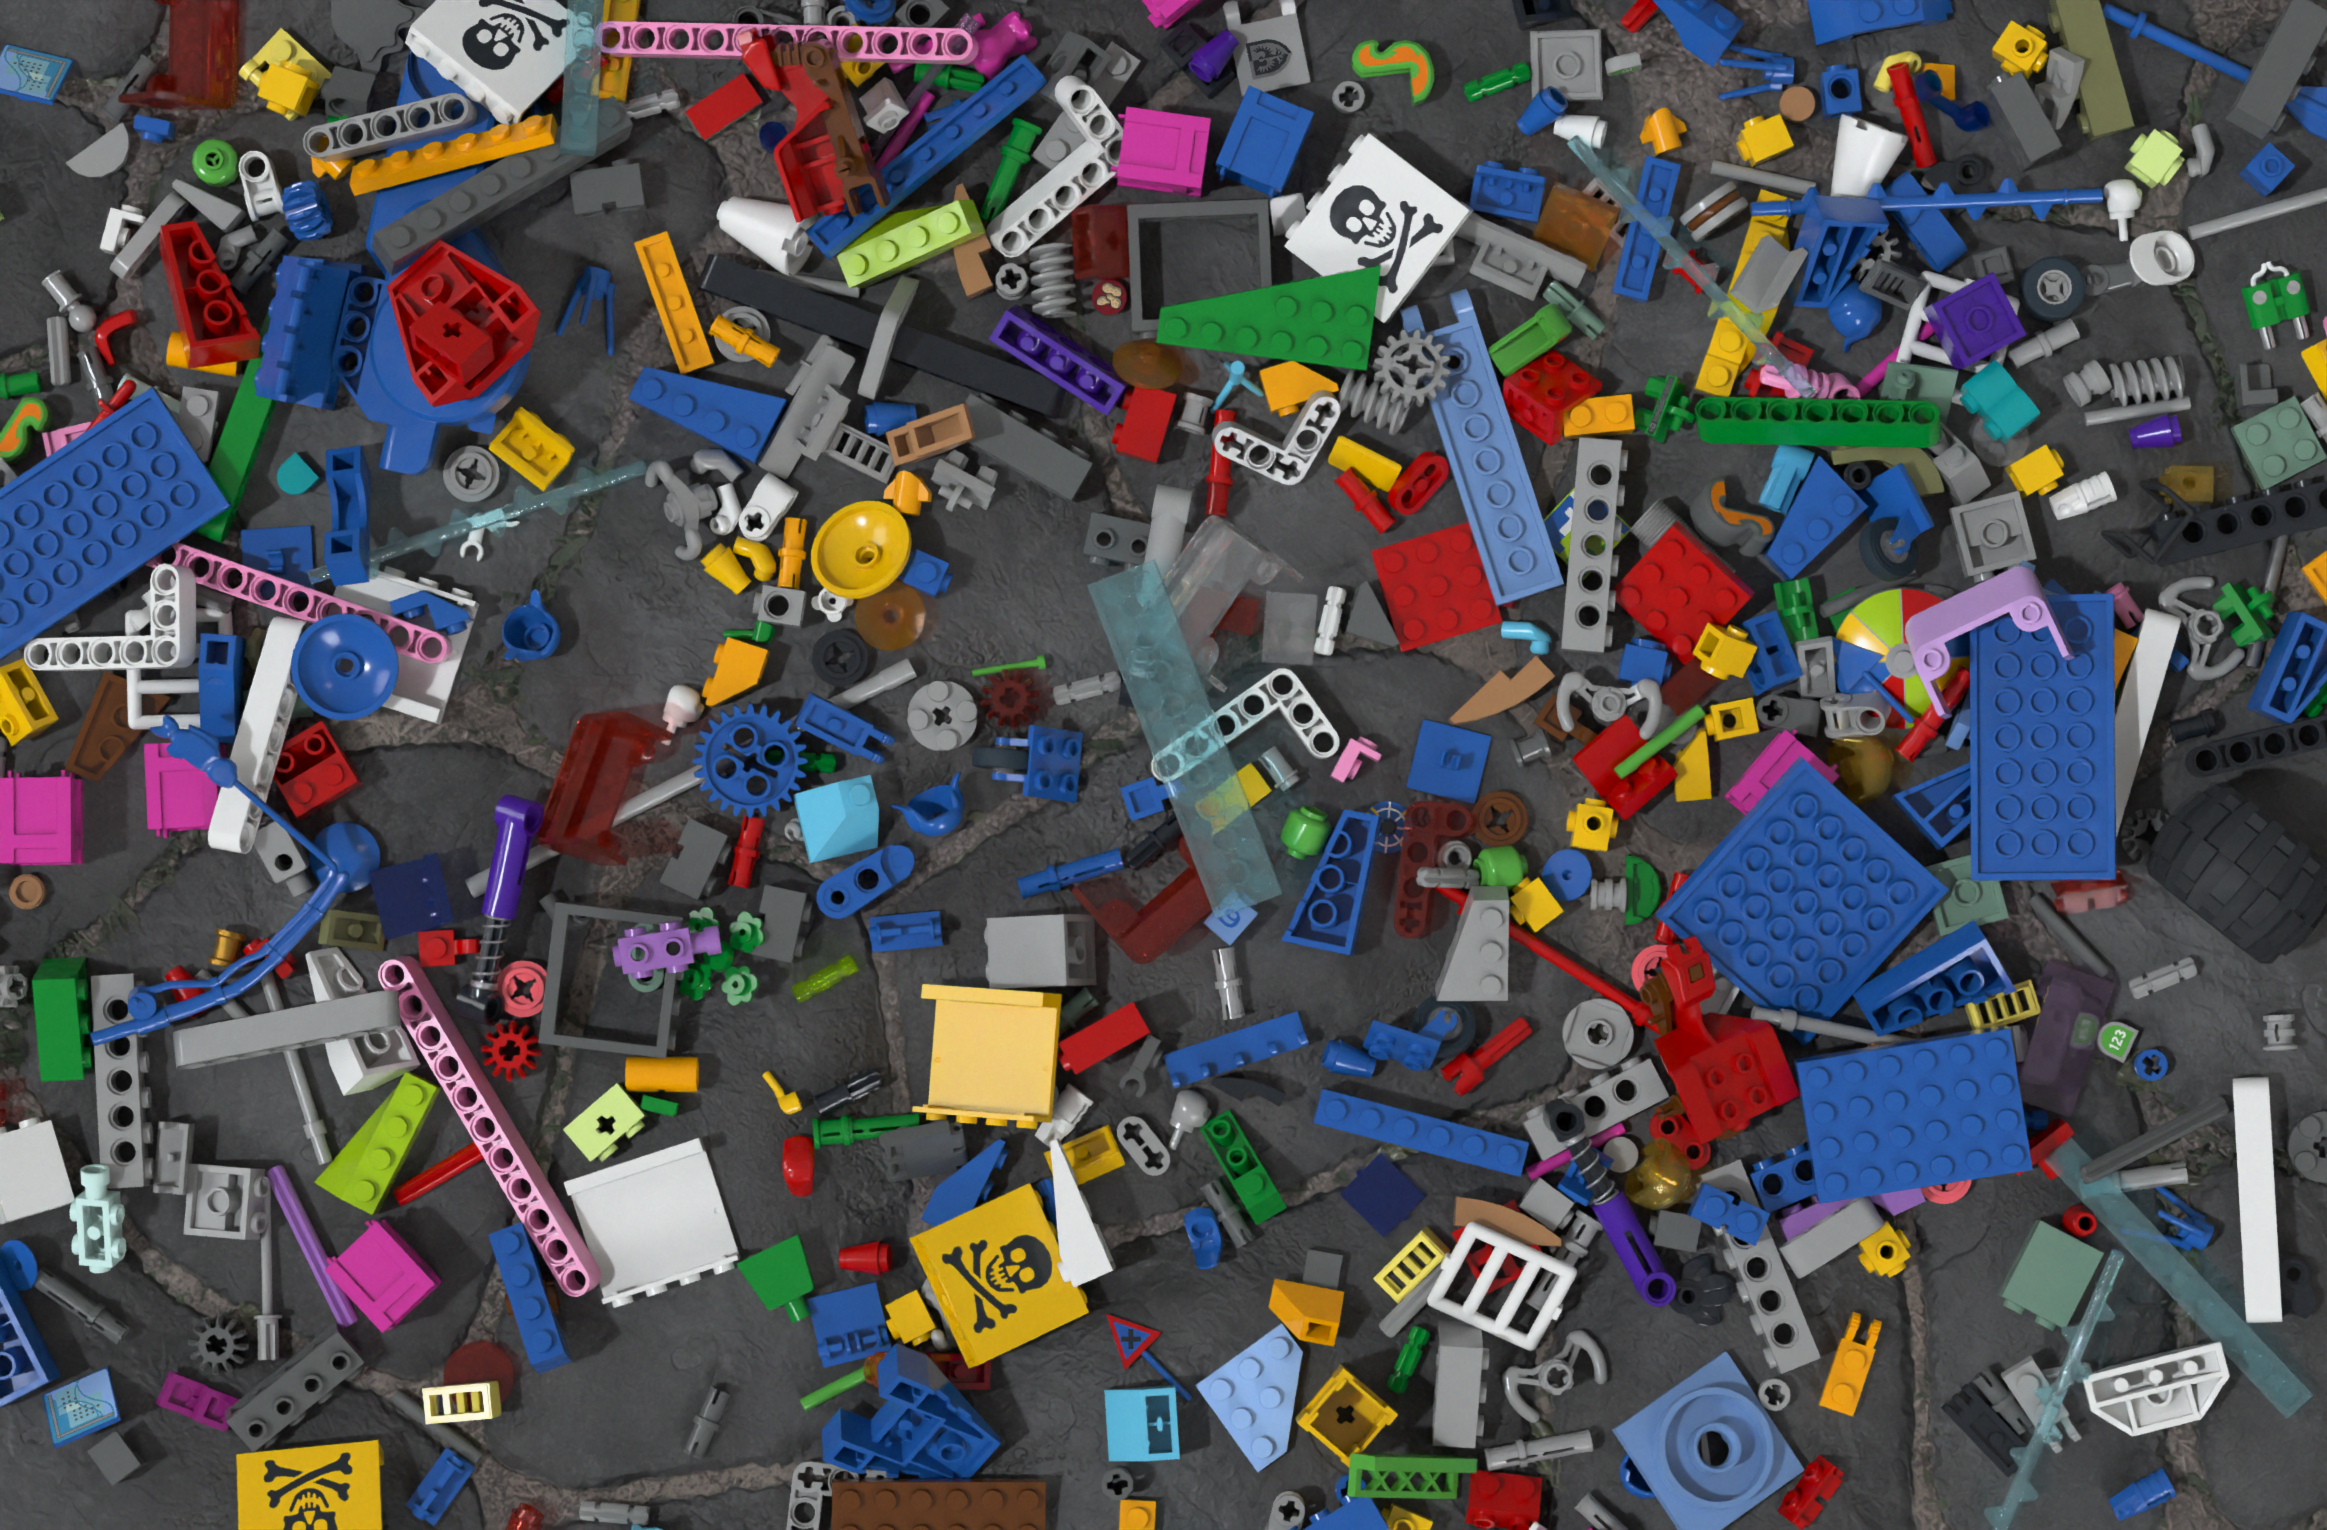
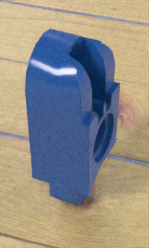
(891, 865)

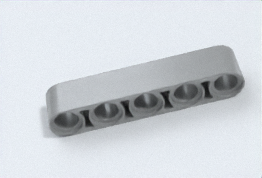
(374, 123)

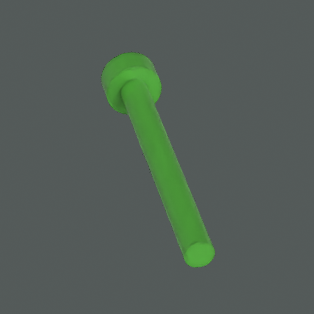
(1040, 661)

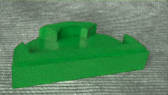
(1642, 890)

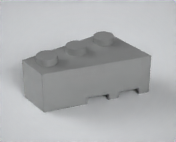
(1479, 951)
(1459, 1385)

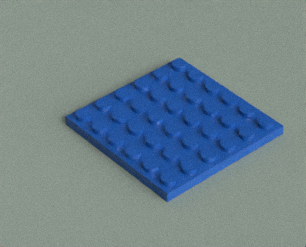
(1802, 898)

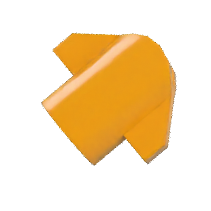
(1663, 131)
(334, 169)
(907, 493)

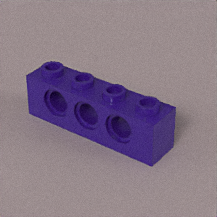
(1060, 359)

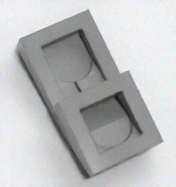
(2061, 85)

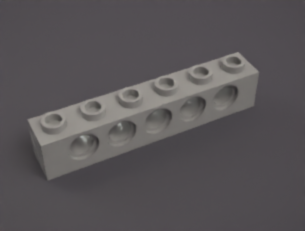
(1593, 454)
(110, 1099)
(1801, 1346)

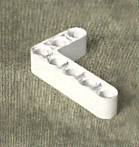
(1066, 173)
(126, 648)
(1272, 702)

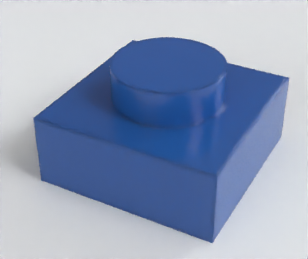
(154, 129)

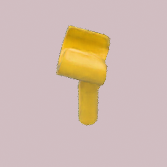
(788, 1103)

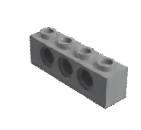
(1647, 1092)

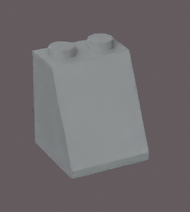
(1040, 951)

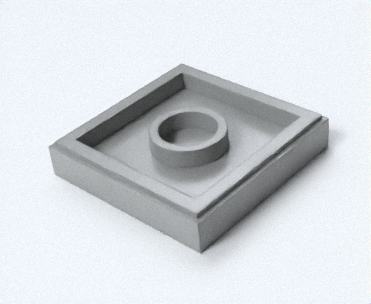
(1568, 62)

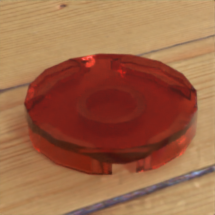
(480, 1363)

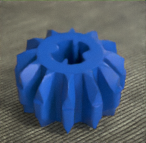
(307, 210)

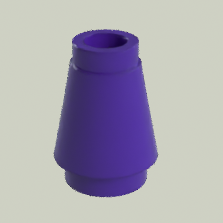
(1213, 56)
(2156, 433)

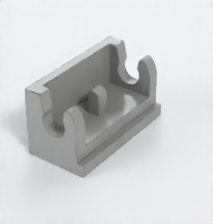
(173, 1157)

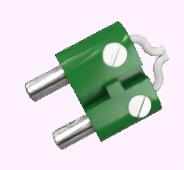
(2276, 301)

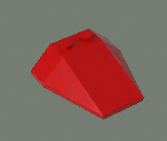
(485, 302)

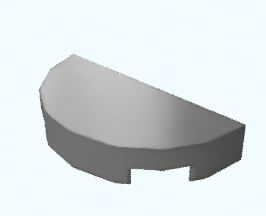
(104, 155)

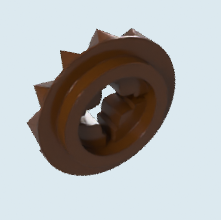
(1501, 802)

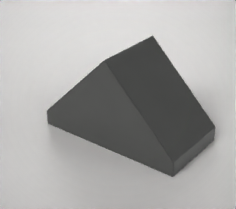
(1369, 620)

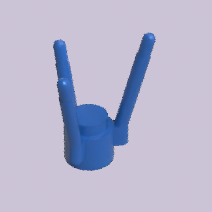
(1774, 68)
(592, 286)
(2193, 1229)

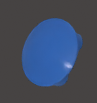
(351, 849)

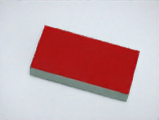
(724, 107)

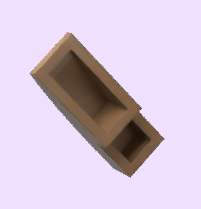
(968, 260)
(931, 435)
(1502, 693)
(1503, 1221)

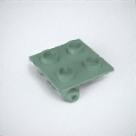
(1920, 383)

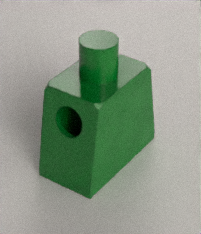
(781, 1277)

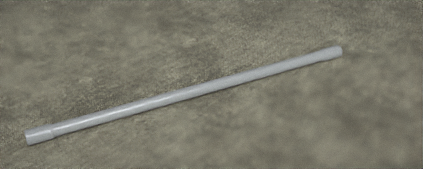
(885, 680)

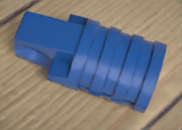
(2142, 1495)

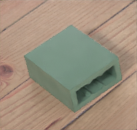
(2049, 1275)

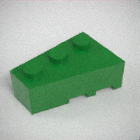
(62, 1019)

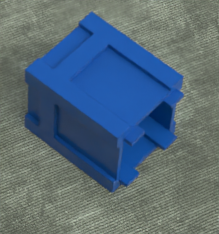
(1264, 142)

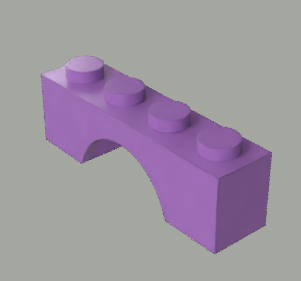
(1799, 1218)

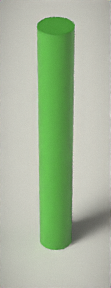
(1659, 741)
(833, 1389)

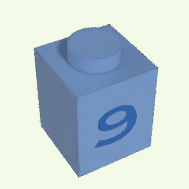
(1231, 925)

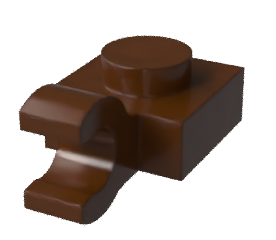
(1550, 723)

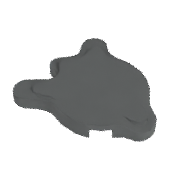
(372, 28)

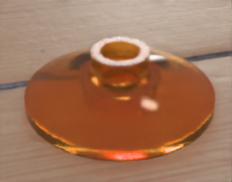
(1147, 364)
(895, 635)

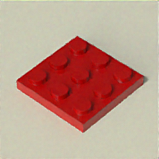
(1435, 587)
(1680, 591)

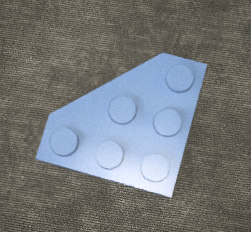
(1257, 1395)

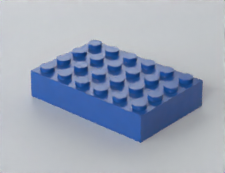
(1913, 1114)

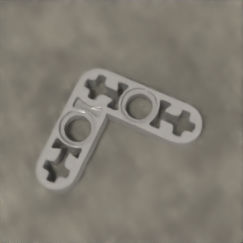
(885, 334)
(1287, 451)
(815, 1493)

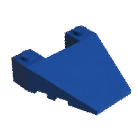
(918, 1431)

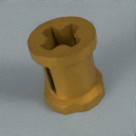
(226, 947)

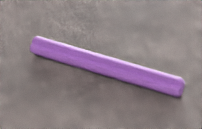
(310, 1245)

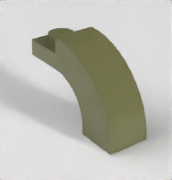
(1916, 462)

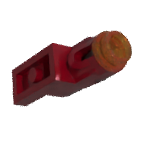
(950, 1364)

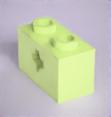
(585, 1128)

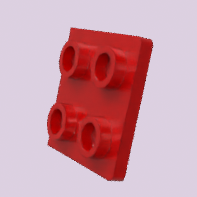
(1545, 391)
(1608, 751)

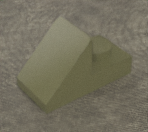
(351, 930)

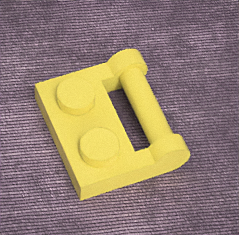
(285, 48)

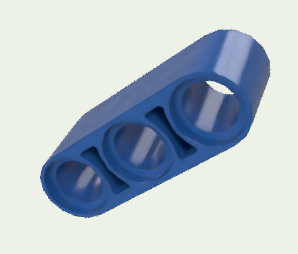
(1931, 230)

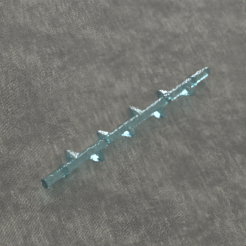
(1703, 275)
(493, 520)
(2053, 1396)

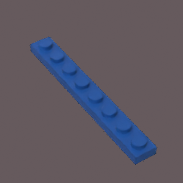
(931, 153)

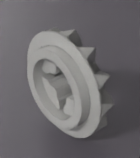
(747, 318)
(464, 459)

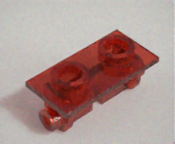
(1686, 686)
(2074, 894)

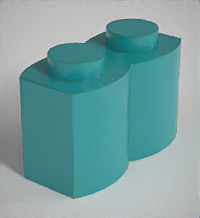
(1999, 402)

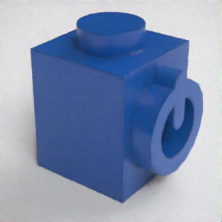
(926, 574)
(1644, 660)

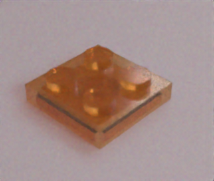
(1575, 224)

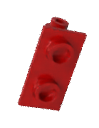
(1800, 1504)

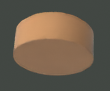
(1796, 104)
(27, 891)

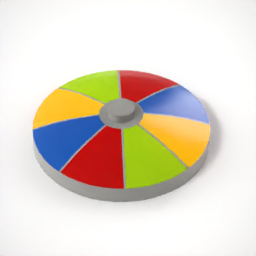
(1880, 626)

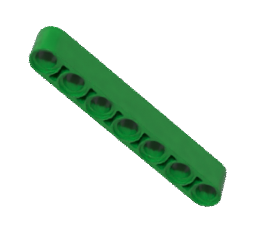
(1818, 422)
(239, 445)

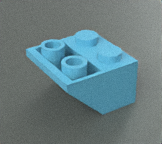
(1142, 1424)

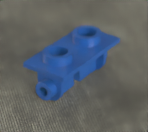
(905, 931)
(440, 1486)

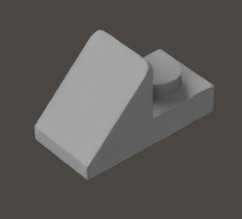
(1817, 666)

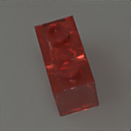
(1100, 242)

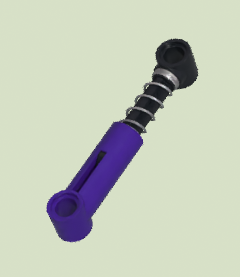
(517, 823)
(1611, 1207)

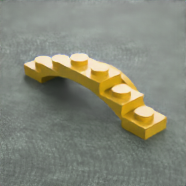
(1729, 347)

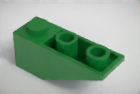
(1242, 1167)

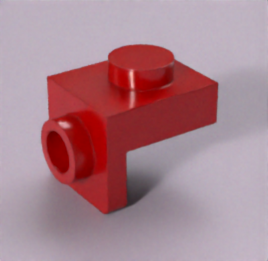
(284, 969)

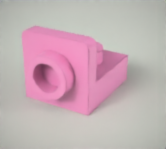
(1348, 763)

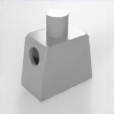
(275, 840)

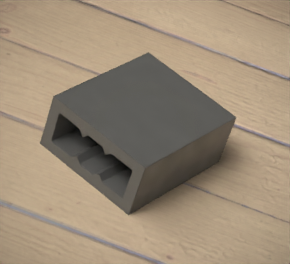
(2020, 120)

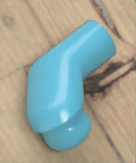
(1527, 631)

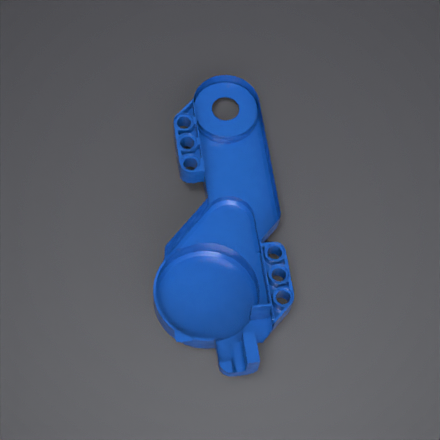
(382, 376)

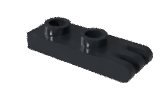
(1985, 1429)

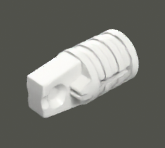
(2083, 496)
(1066, 1114)

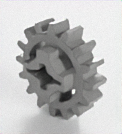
(1397, 367)

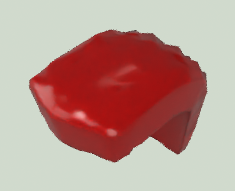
(109, 327)
(799, 1164)

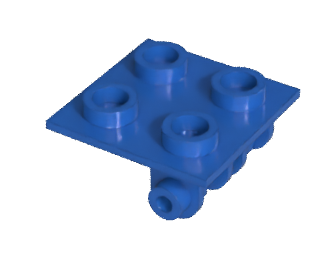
(849, 1324)

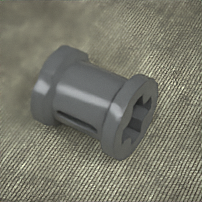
(1529, 748)
(1110, 1491)

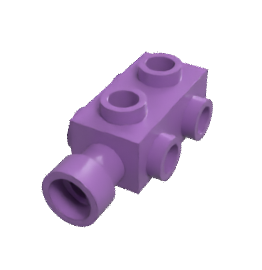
(656, 951)

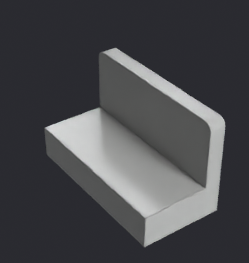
(1767, 275)

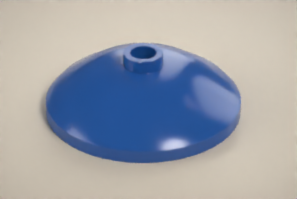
(324, 683)

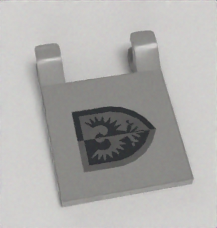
(1268, 50)

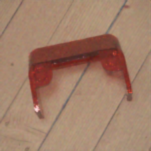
(200, 58)
(593, 783)
(1158, 923)

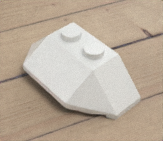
(2158, 1388)

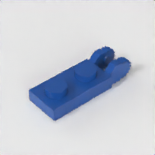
(841, 727)

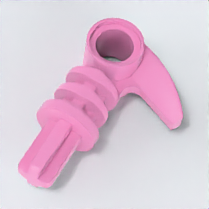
(1825, 385)

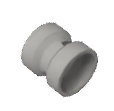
(2088, 382)

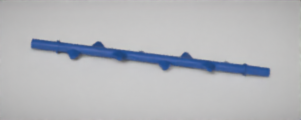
(1945, 198)

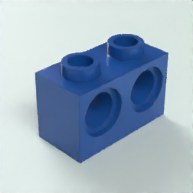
(1774, 660)
(1791, 1188)

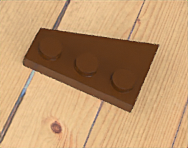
(106, 728)

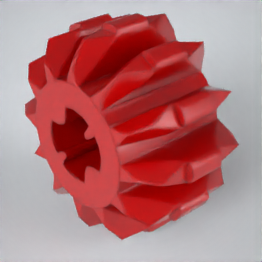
(504, 1040)

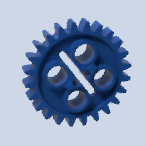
(733, 787)

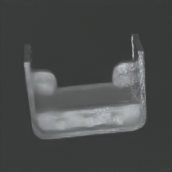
(1209, 580)

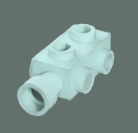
(98, 1215)

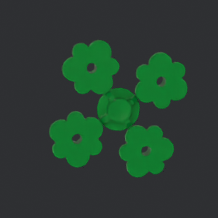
(739, 981)

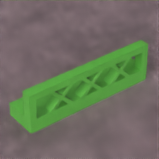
(1404, 1468)

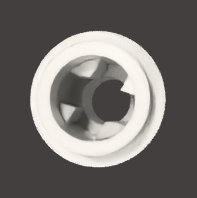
(1588, 128)

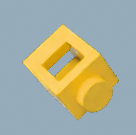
(1744, 716)

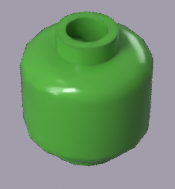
(218, 174)
(1306, 832)
(1501, 866)

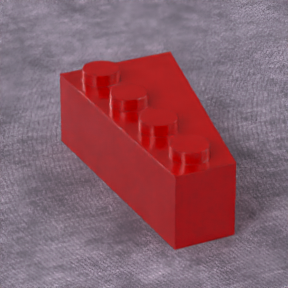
(206, 310)

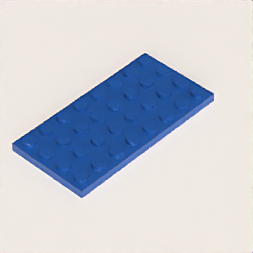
(97, 515)
(2044, 746)

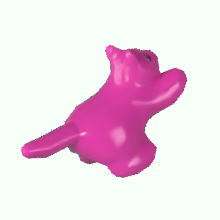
(1000, 43)

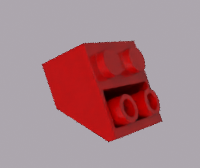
(314, 771)

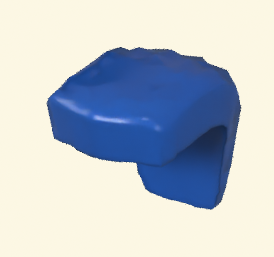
(1204, 1237)

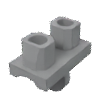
(962, 487)

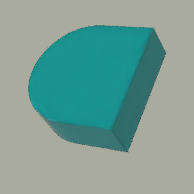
(296, 476)

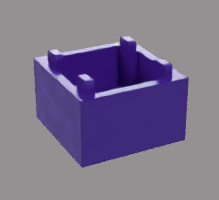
(1974, 321)

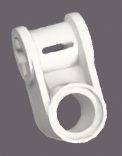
(260, 188)
(770, 502)

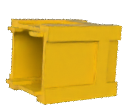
(1346, 1438)

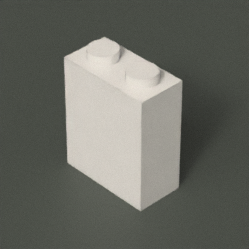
(31, 1171)

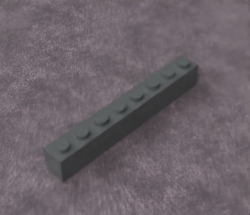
(491, 193)

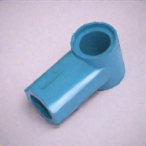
(1788, 469)

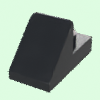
(1541, 11)

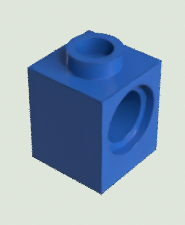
(1835, 107)
(2266, 170)

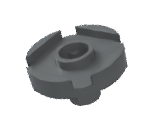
(2301, 1150)

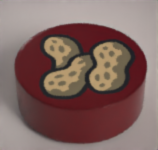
(1109, 297)

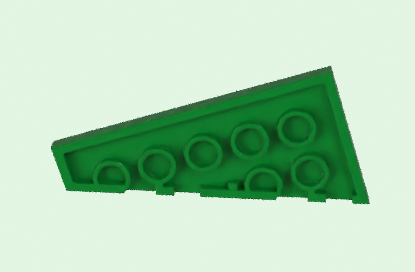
(1299, 320)

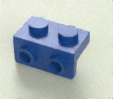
(1507, 192)

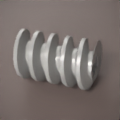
(1052, 280)
(2146, 379)
(1372, 402)

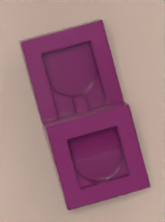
(196, 1400)

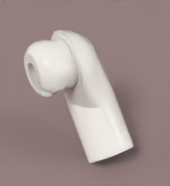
(729, 512)

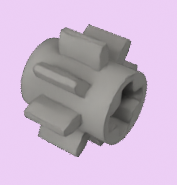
(12, 986)

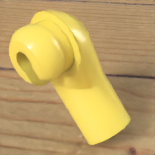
(1883, 82)

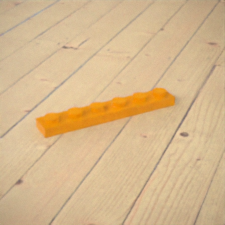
(454, 154)

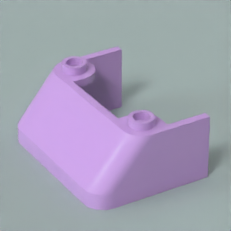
(2011, 591)

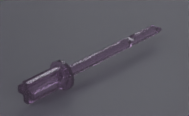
(966, 23)

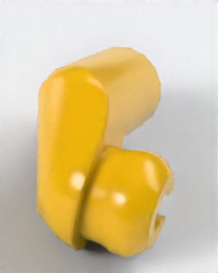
(760, 557)

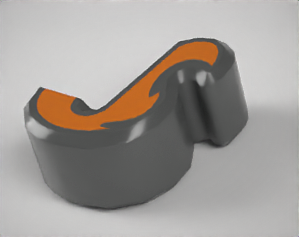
(1726, 525)

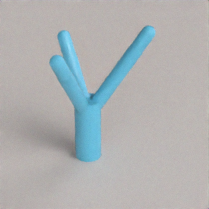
(1236, 377)

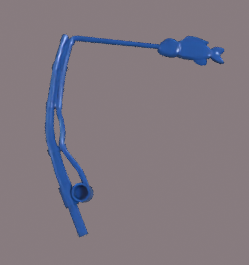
(203, 753)

